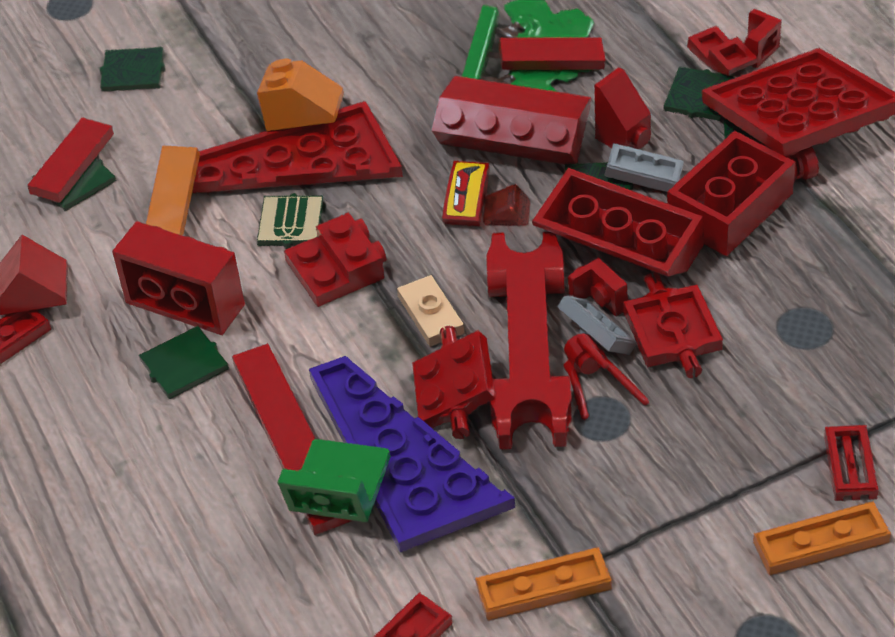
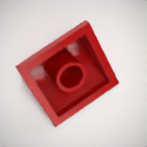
(32, 278)

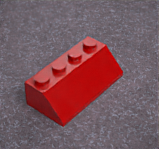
(511, 120)
(622, 223)

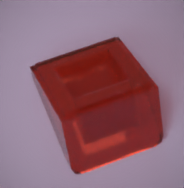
(507, 207)

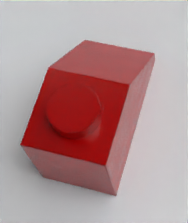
(620, 112)

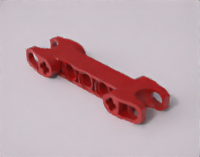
(530, 390)

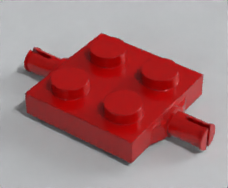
(672, 325)
(453, 381)

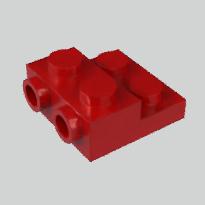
(337, 259)

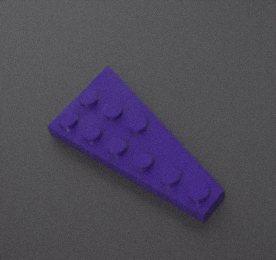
(426, 482)

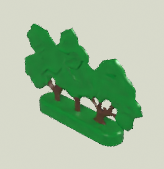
(538, 22)

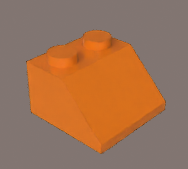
(297, 96)

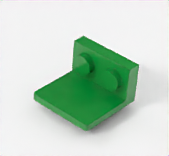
(336, 480)

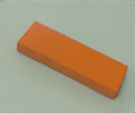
(173, 188)
(821, 538)
(543, 583)

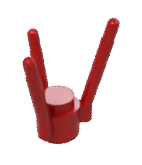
(587, 358)

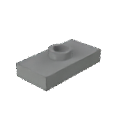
(643, 168)
(597, 325)

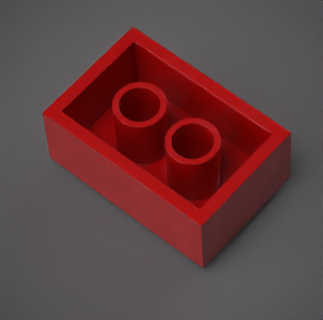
(734, 190)
(179, 277)

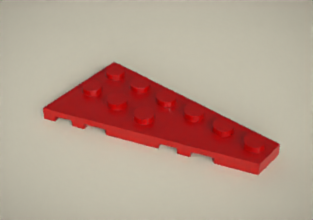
(311, 154)

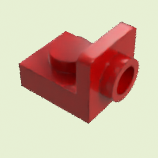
(763, 35)
(601, 283)

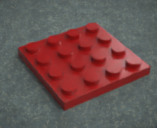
(801, 101)

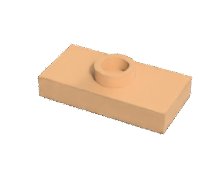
(429, 309)

